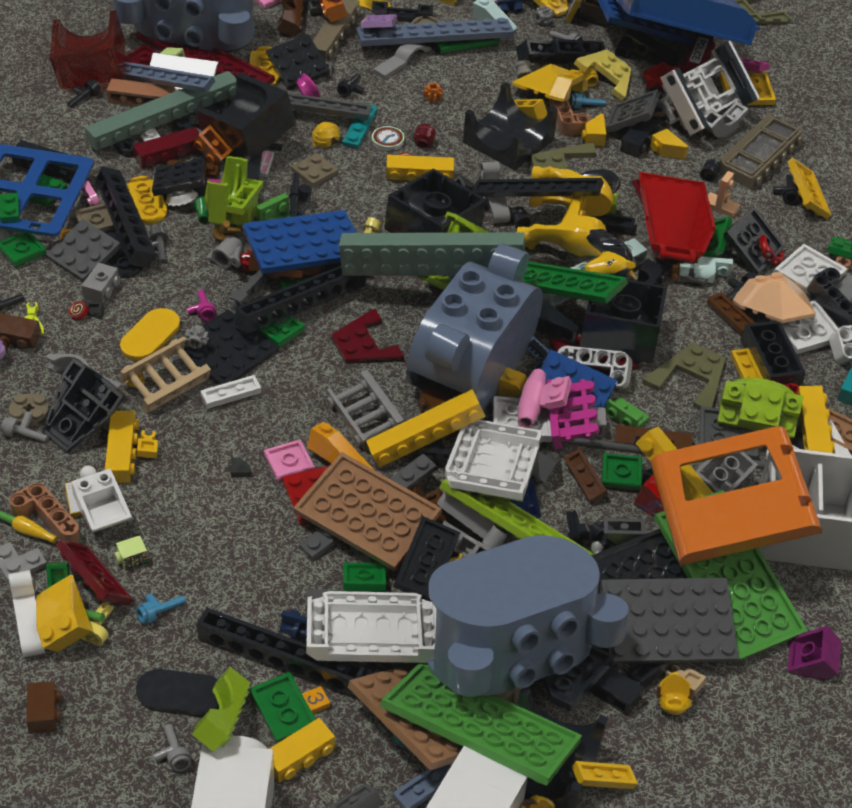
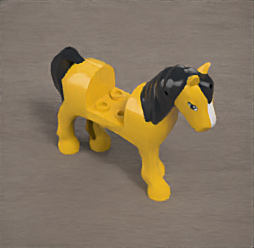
(580, 232)

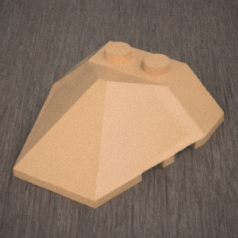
(775, 297)

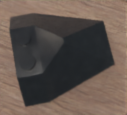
(80, 405)

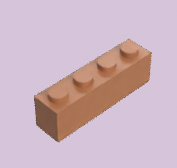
(135, 93)

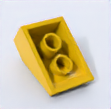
(61, 615)

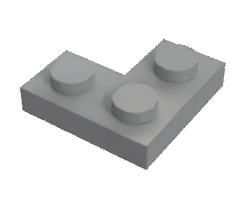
(12, 563)

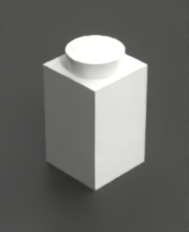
(235, 775)
(479, 783)

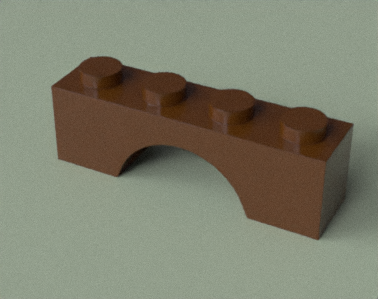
(291, 18)

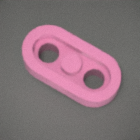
(88, 191)

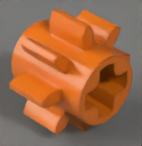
(433, 92)

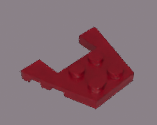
(357, 344)

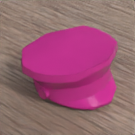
(307, 86)

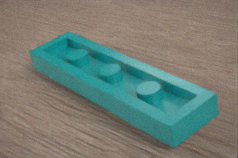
(358, 130)

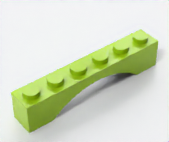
(218, 724)

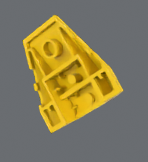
(553, 82)

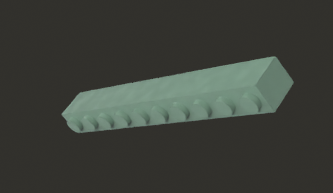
(158, 112)

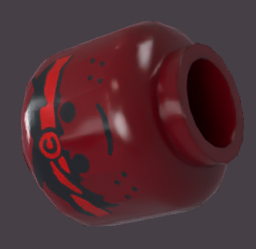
(424, 135)

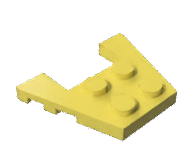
(610, 67)

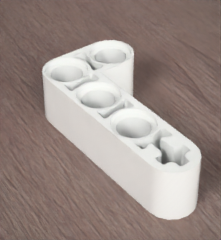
(842, 344)
(594, 361)
(25, 612)

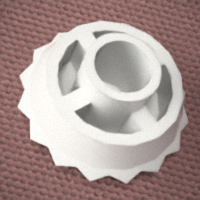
(181, 197)

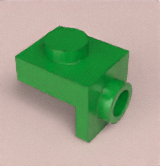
(56, 572)

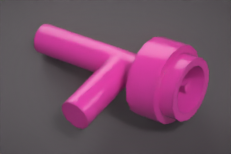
(205, 309)

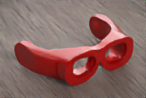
(765, 249)

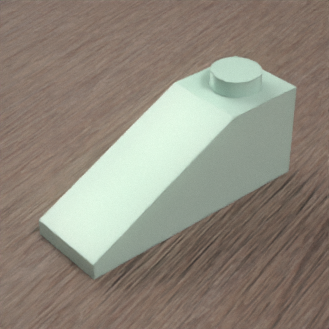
(489, 10)

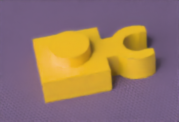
(147, 445)

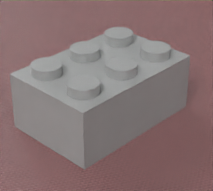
(726, 472)

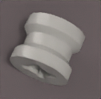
(523, 68)

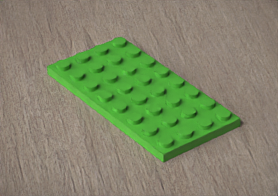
(758, 602)
(484, 725)

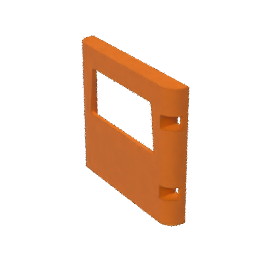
(739, 517)

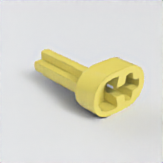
(372, 225)
(99, 633)

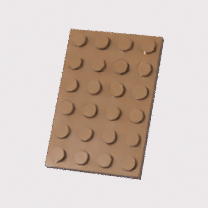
(365, 510)
(428, 747)

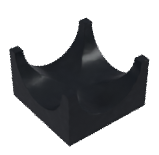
(509, 133)
(564, 787)

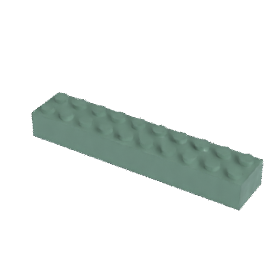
(419, 252)

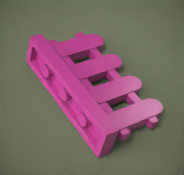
(568, 418)

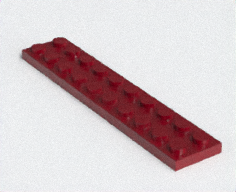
(225, 61)

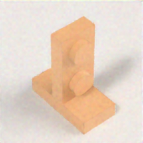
(722, 202)

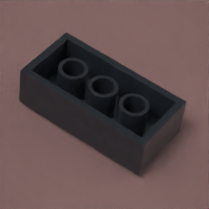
(773, 352)

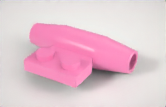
(539, 394)

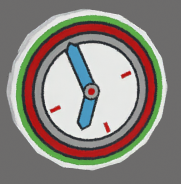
(388, 138)

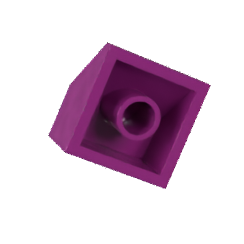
(815, 654)

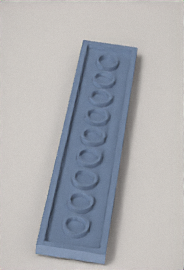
(435, 32)

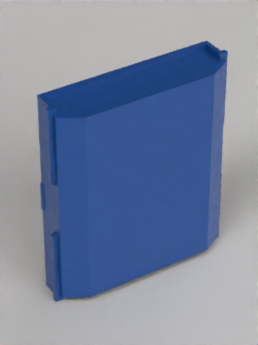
(710, 17)

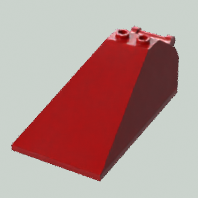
(676, 217)

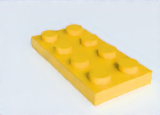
(809, 189)

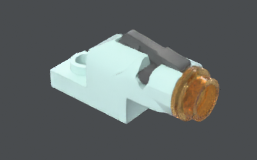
(702, 271)

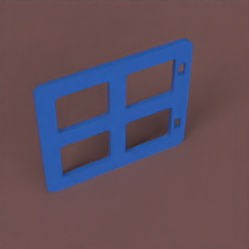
(29, 187)

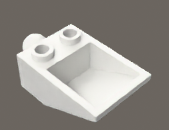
(99, 499)

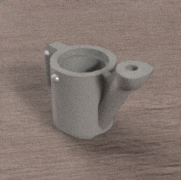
(227, 253)

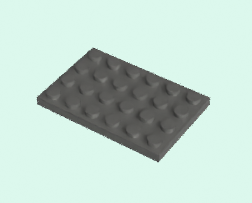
(675, 620)

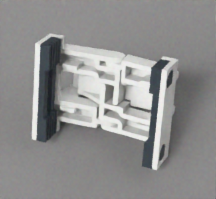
(705, 96)

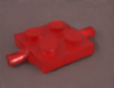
(653, 74)

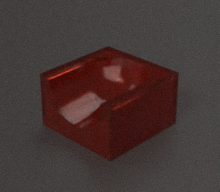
(87, 57)

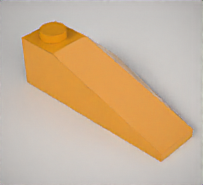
(330, 443)

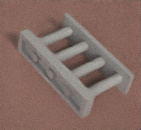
(376, 395)

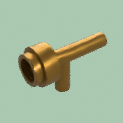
(221, 232)

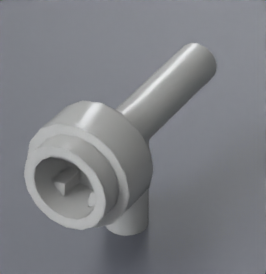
(574, 36)
(10, 427)
(178, 757)

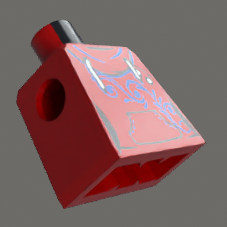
(649, 498)

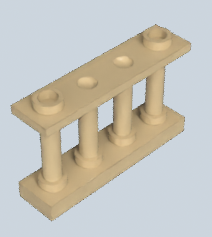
(166, 392)

